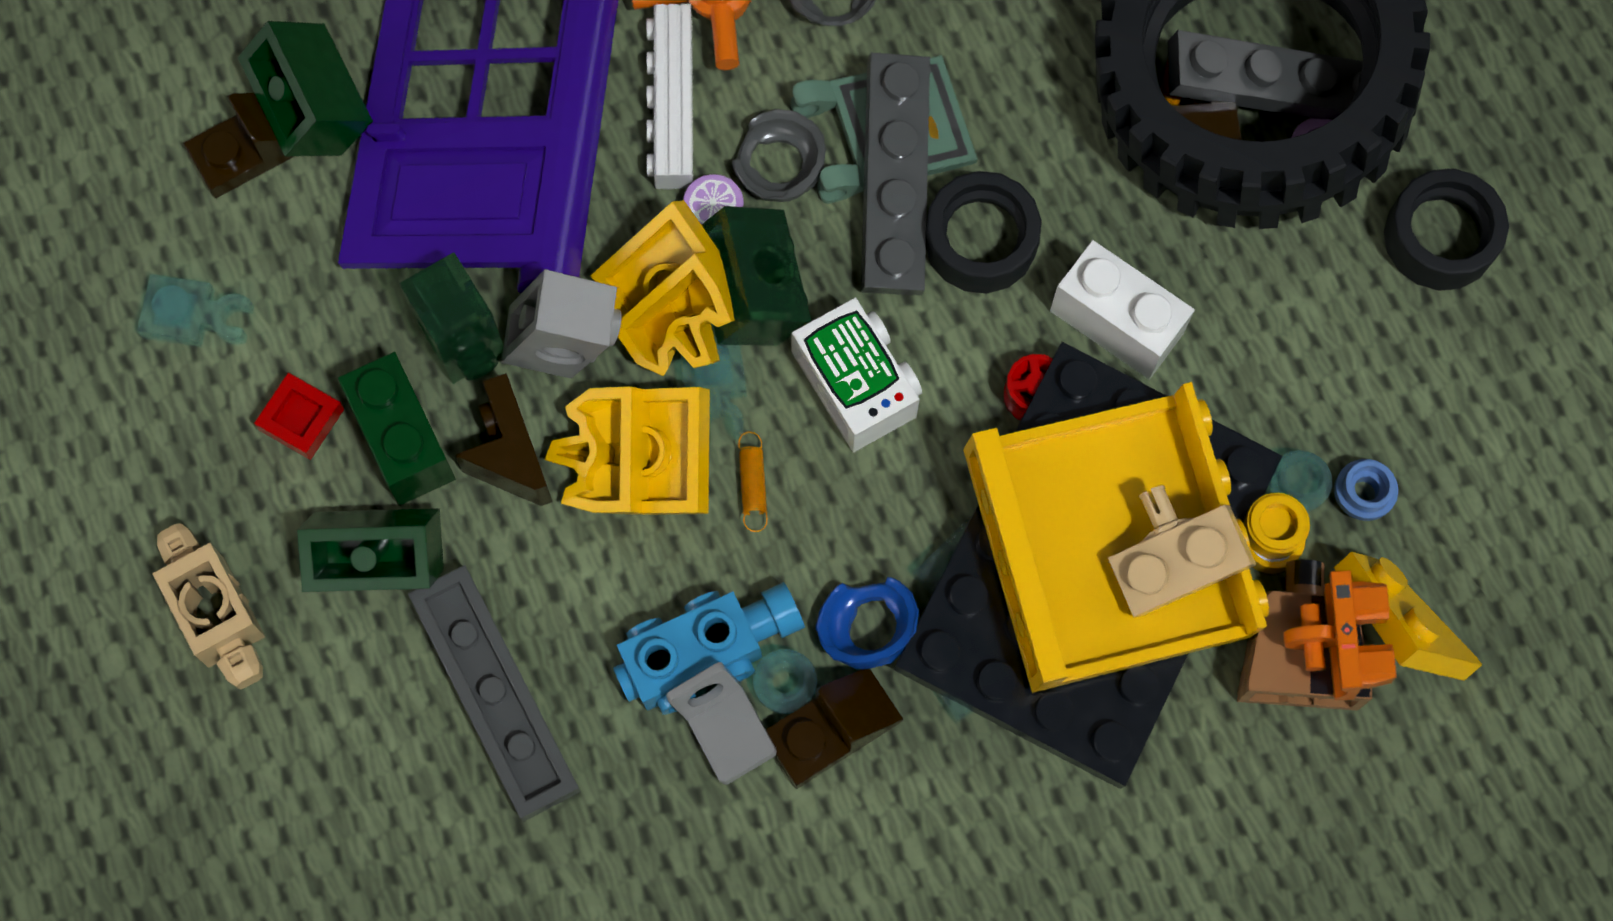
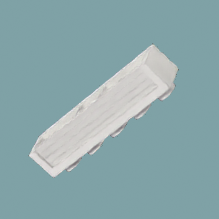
(670, 96)

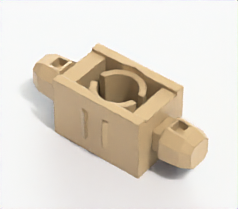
(197, 566)

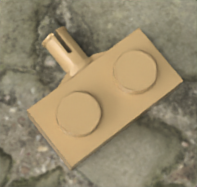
(1179, 555)

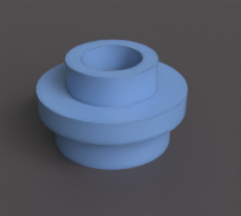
(1378, 477)

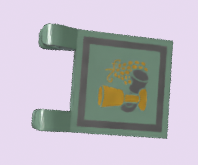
(947, 133)

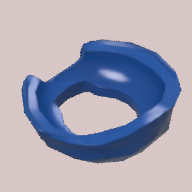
(841, 609)

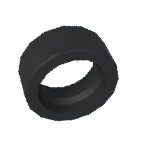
(984, 188)
(1468, 193)

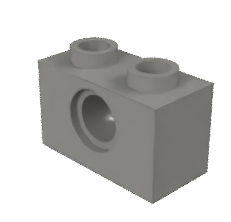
(560, 324)

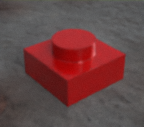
(299, 416)

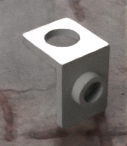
(724, 723)

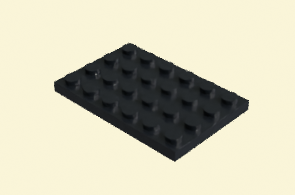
(966, 631)

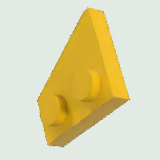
(1413, 628)

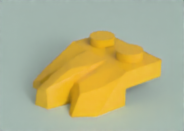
(669, 291)
(638, 451)

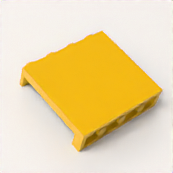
(1068, 501)

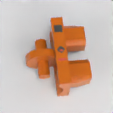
(1346, 606)

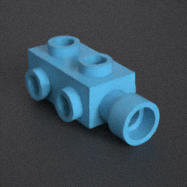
(692, 652)

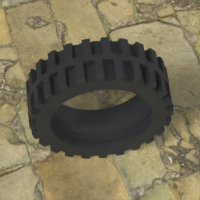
(1257, 175)

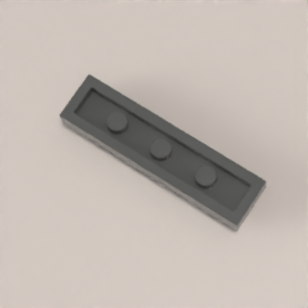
(1261, 75)
(895, 174)
(494, 694)

